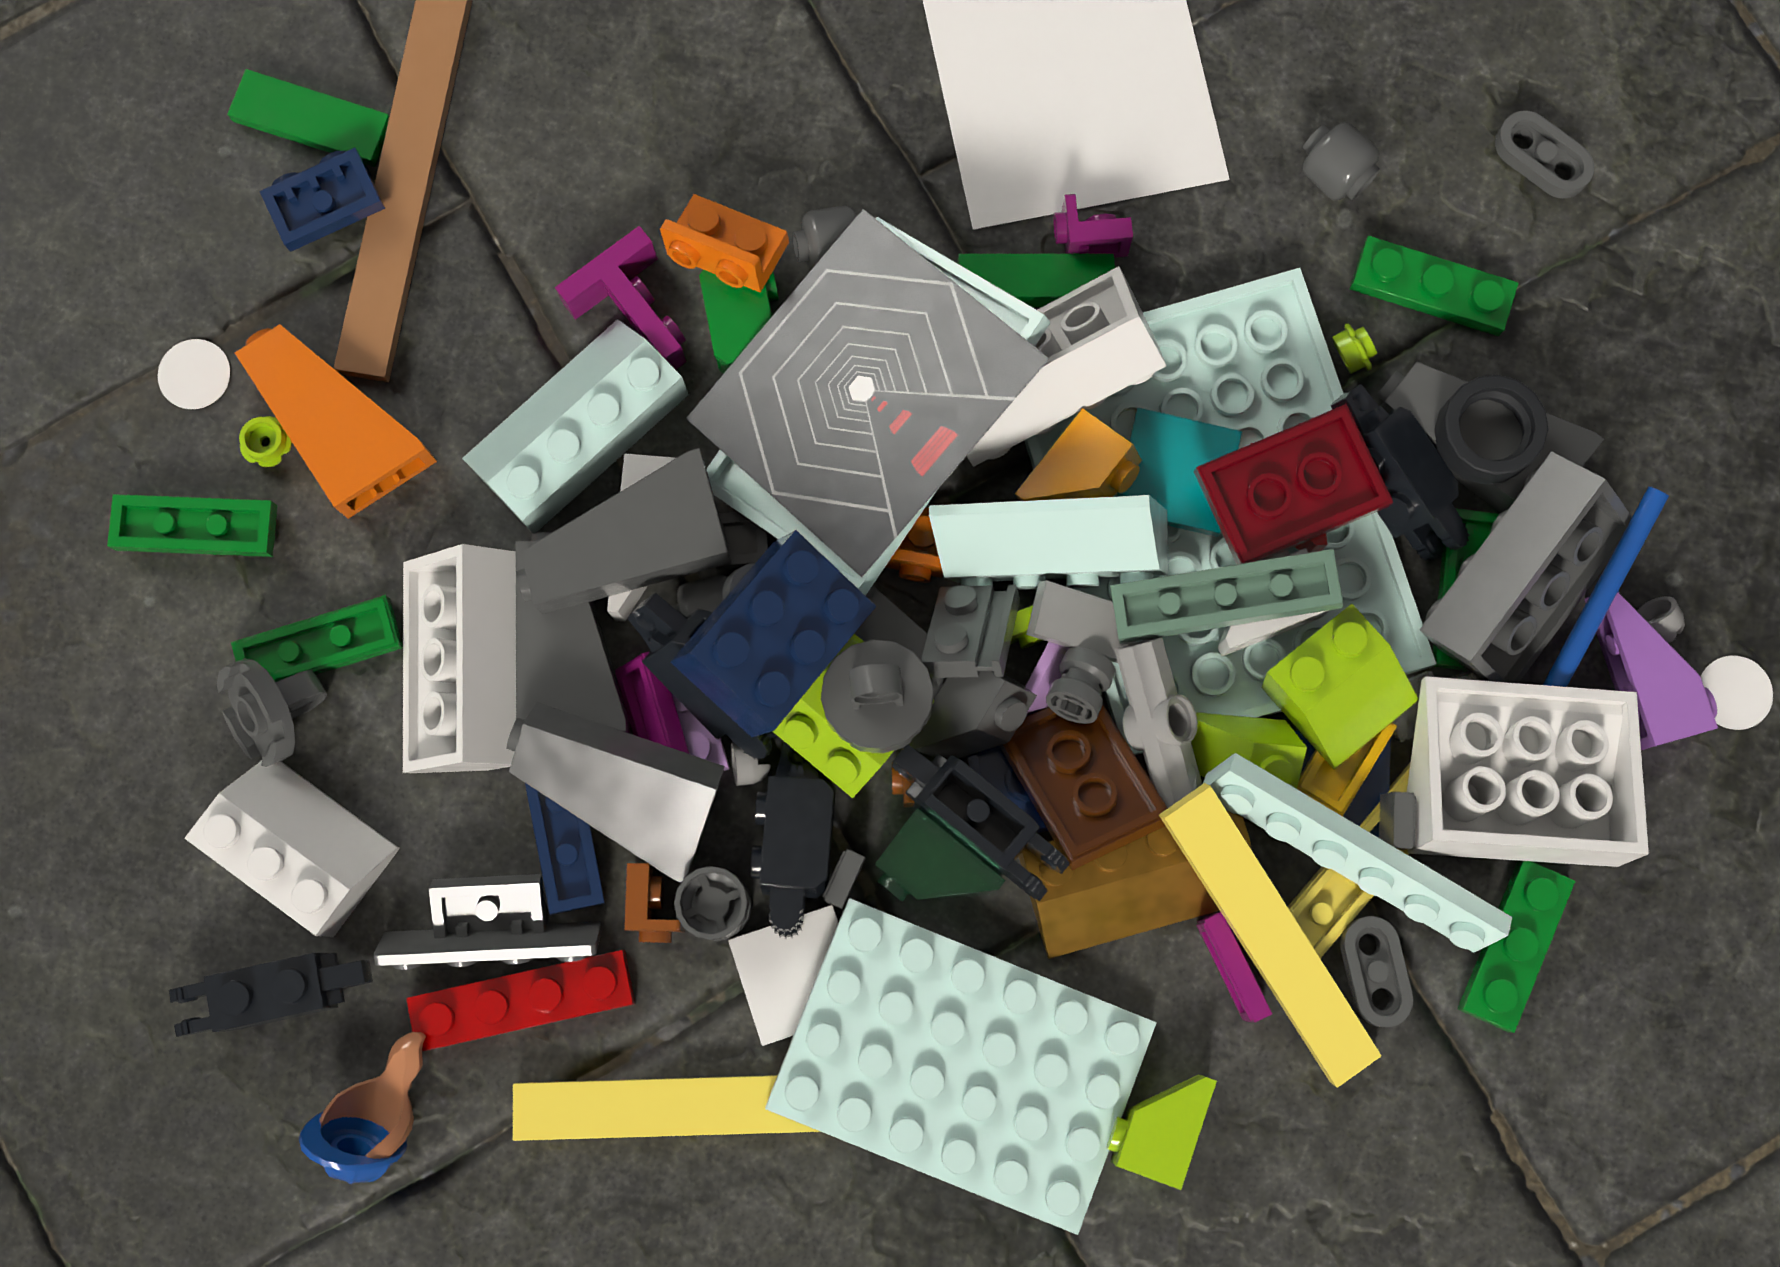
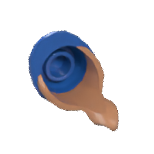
(368, 1122)

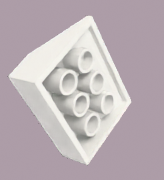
(1528, 773)

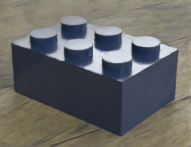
(773, 634)

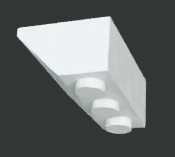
(293, 846)

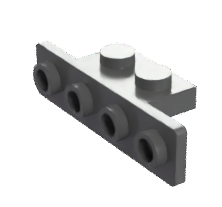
(486, 922)

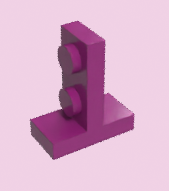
(615, 276)

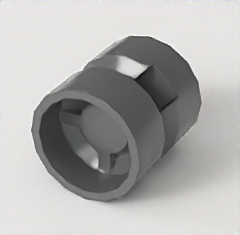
(713, 904)

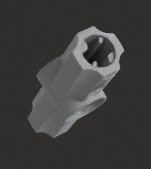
(1159, 719)

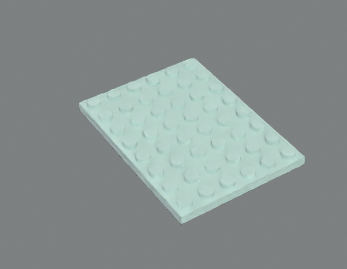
(1258, 367)

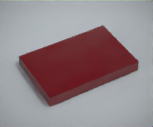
(1293, 486)

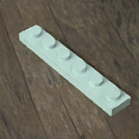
(1357, 854)

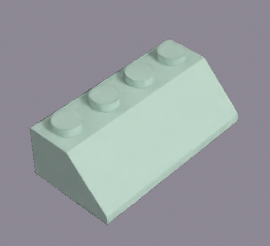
(577, 425)
(1052, 541)

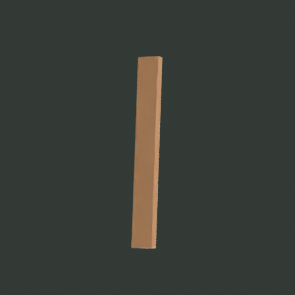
(404, 186)

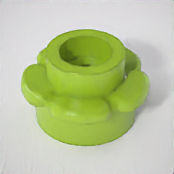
(1354, 348)
(251, 441)

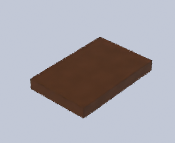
(1084, 784)

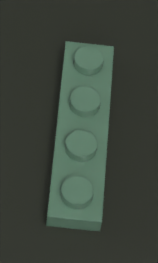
(1227, 596)

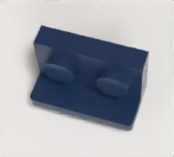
(322, 198)

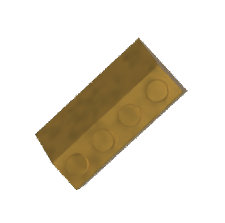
(1119, 893)

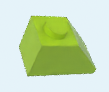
(1262, 741)
(1162, 1132)

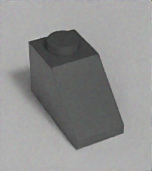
(973, 715)

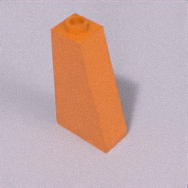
(338, 431)

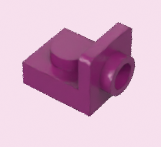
(1094, 236)

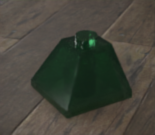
(933, 865)

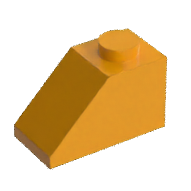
(1083, 463)

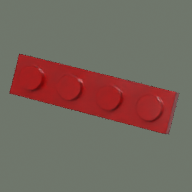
(522, 1000)

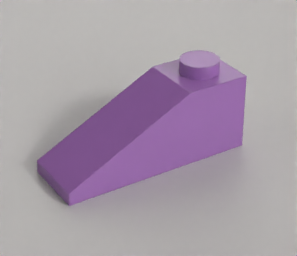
(1668, 689)

